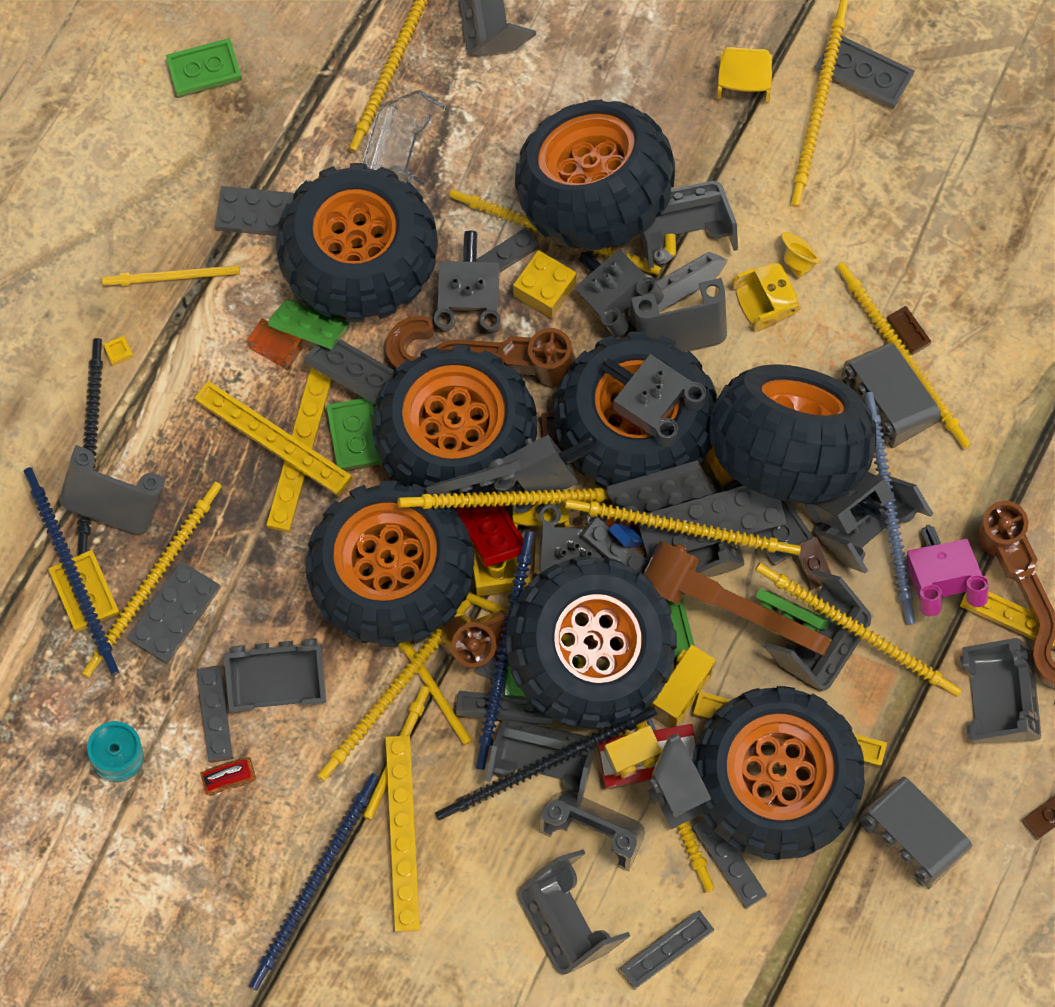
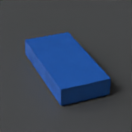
(626, 535)

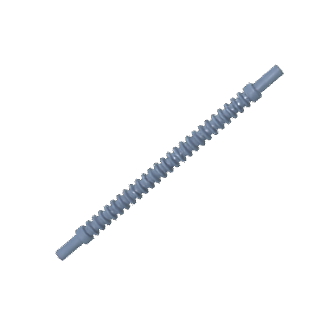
(905, 595)

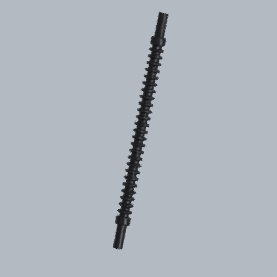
(95, 366)
(464, 802)

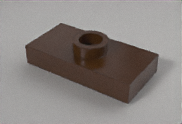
(908, 330)
(812, 558)
(1041, 820)

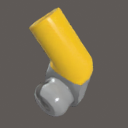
(668, 252)

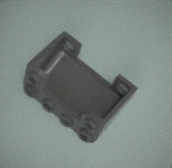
(689, 326)
(897, 392)
(275, 675)
(917, 831)

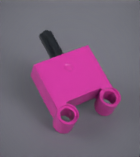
(945, 571)

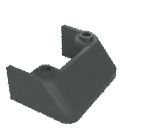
(488, 30)
(690, 210)
(849, 546)
(811, 666)
(525, 742)
(677, 784)
(558, 919)

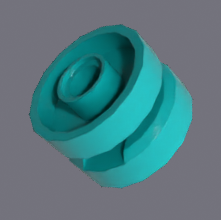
(117, 765)

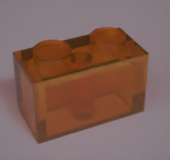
(274, 344)

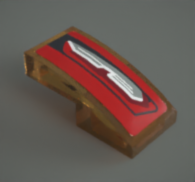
(228, 775)

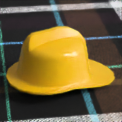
(799, 254)

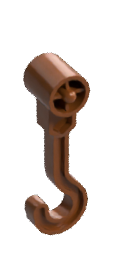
(543, 355)
(1004, 536)
(674, 574)
(475, 640)

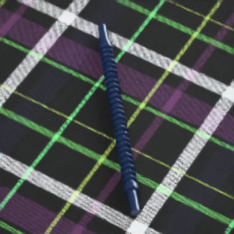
(104, 648)
(486, 740)
(267, 962)

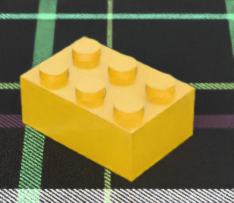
(683, 686)

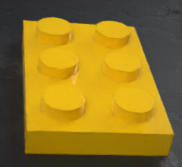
(94, 583)

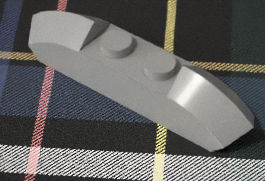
(687, 279)

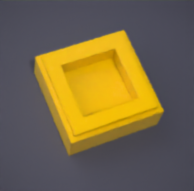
(118, 350)

